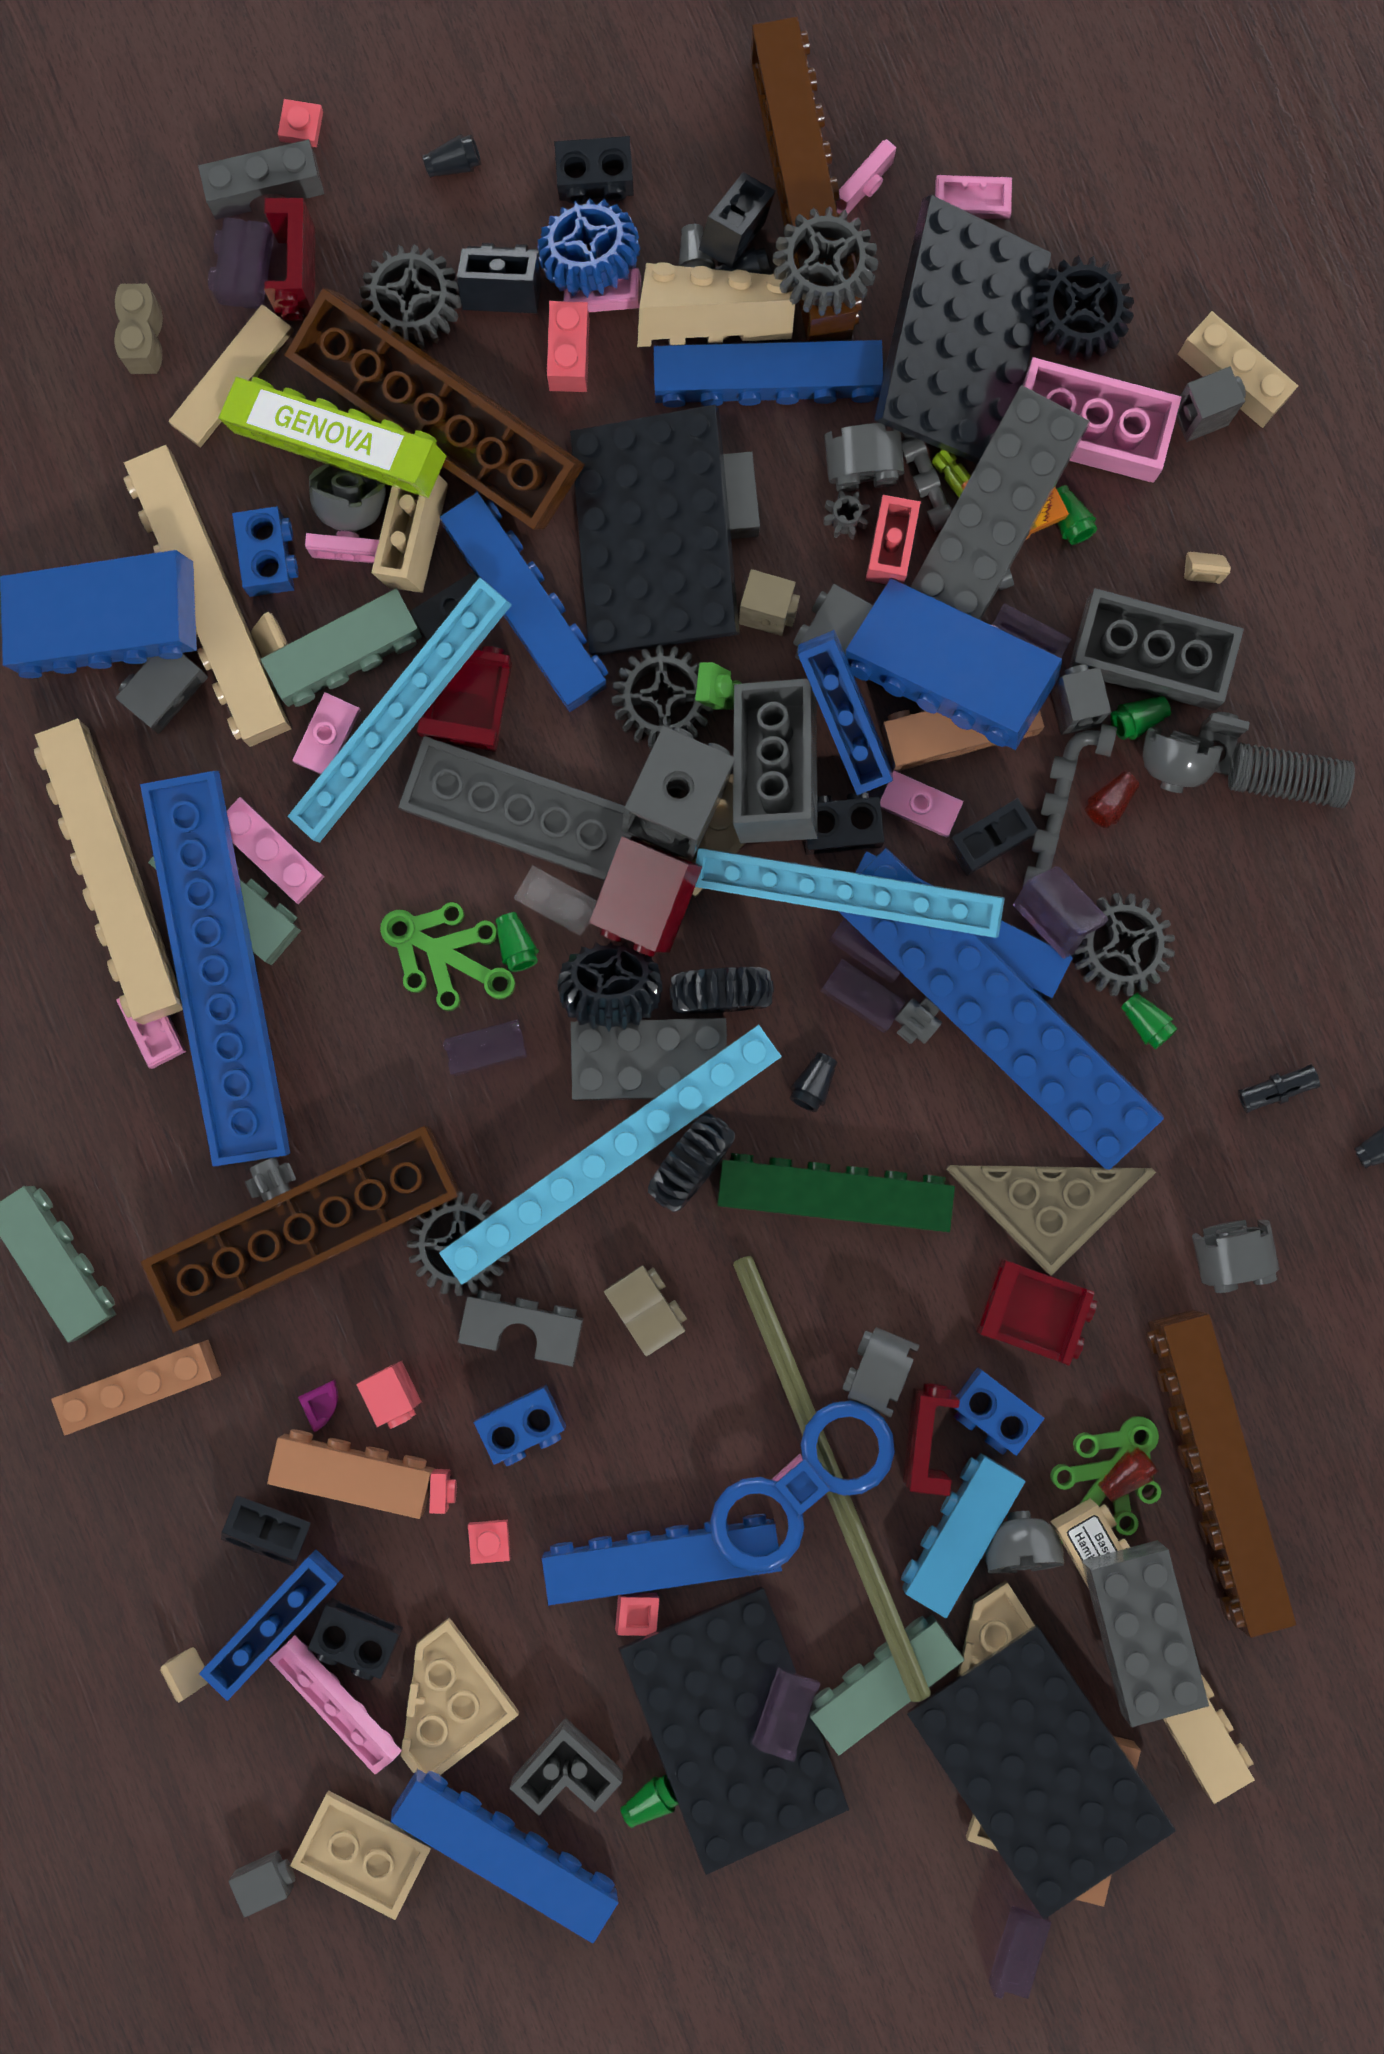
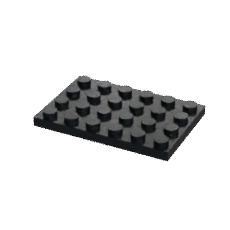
(960, 330)
(655, 531)
(702, 1701)
(1041, 1771)

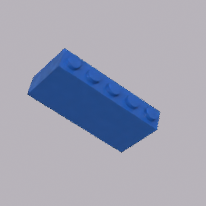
(98, 614)
(953, 664)

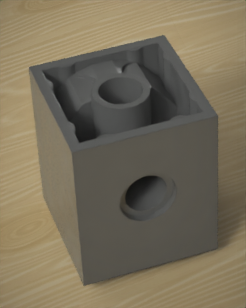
(682, 770)

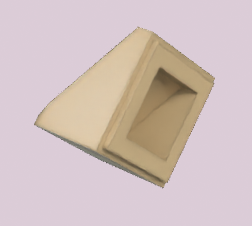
(1206, 567)
(268, 635)
(183, 1674)

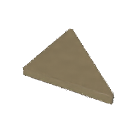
(1050, 1208)

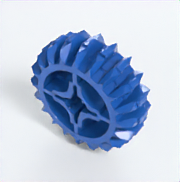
(611, 241)

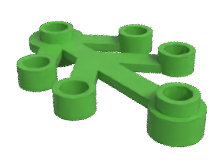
(442, 951)
(1098, 1470)

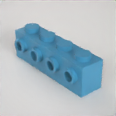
(962, 1534)

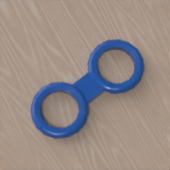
(802, 1486)

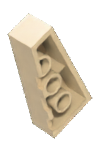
(712, 305)

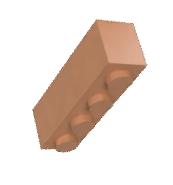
(933, 737)
(136, 1387)
(351, 1474)

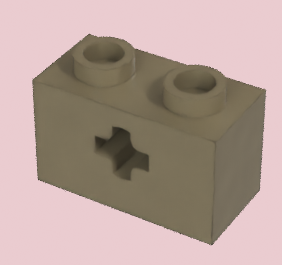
(768, 603)

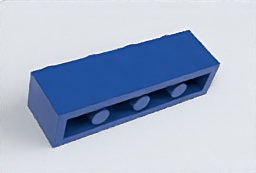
(845, 712)
(271, 1625)

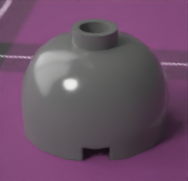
(345, 498)
(1179, 759)
(1024, 1545)

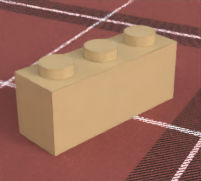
(1218, 346)
(409, 537)

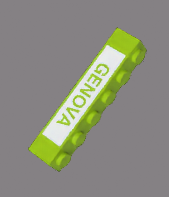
(333, 436)

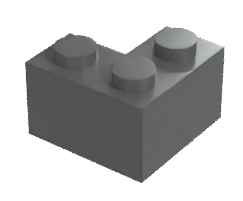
(568, 1761)

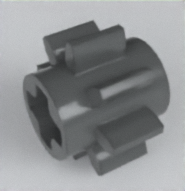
(853, 507)
(918, 1020)
(270, 1179)

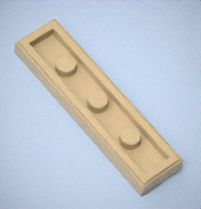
(243, 359)

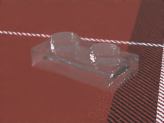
(556, 900)

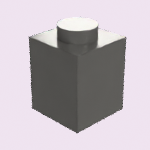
(262, 1883)

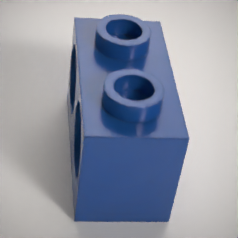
(256, 553)
(1001, 1405)
(516, 1417)

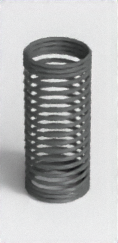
(1339, 787)

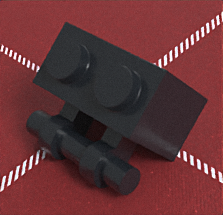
(499, 278)

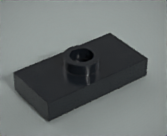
(435, 610)

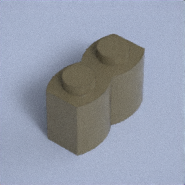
(138, 328)
(645, 1309)

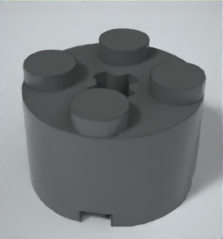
(864, 455)
(1236, 1254)
(880, 1371)

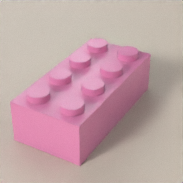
(1127, 421)

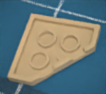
(993, 1623)
(450, 1702)

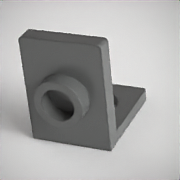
(1226, 730)

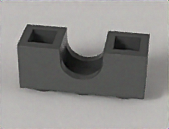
(281, 170)
(555, 1330)

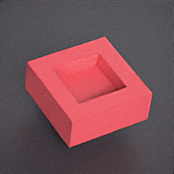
(300, 122)
(442, 1491)
(489, 1541)
(637, 1614)

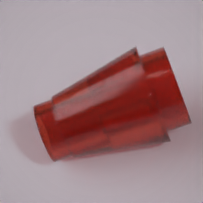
(1111, 801)
(1128, 1474)

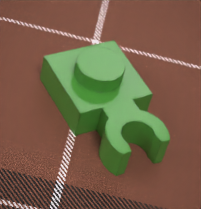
(715, 686)

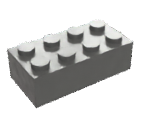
(1157, 649)
(775, 761)
(641, 1058)
(1145, 1633)

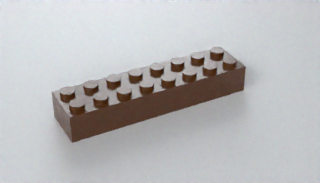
(798, 151)
(412, 389)
(300, 1228)
(1220, 1473)

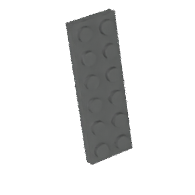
(1000, 503)
(514, 808)

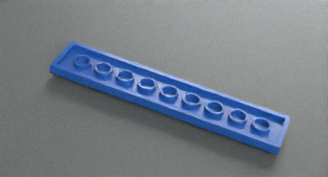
(215, 968)
(1014, 1027)

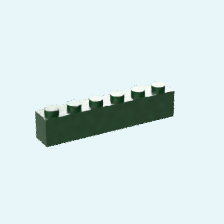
(836, 1195)

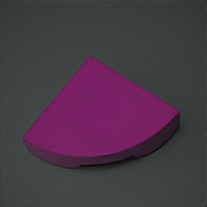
(320, 1404)

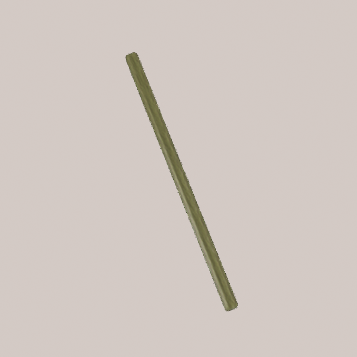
(841, 1505)

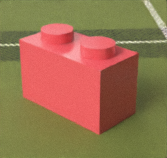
(568, 346)
(892, 540)
(390, 1395)

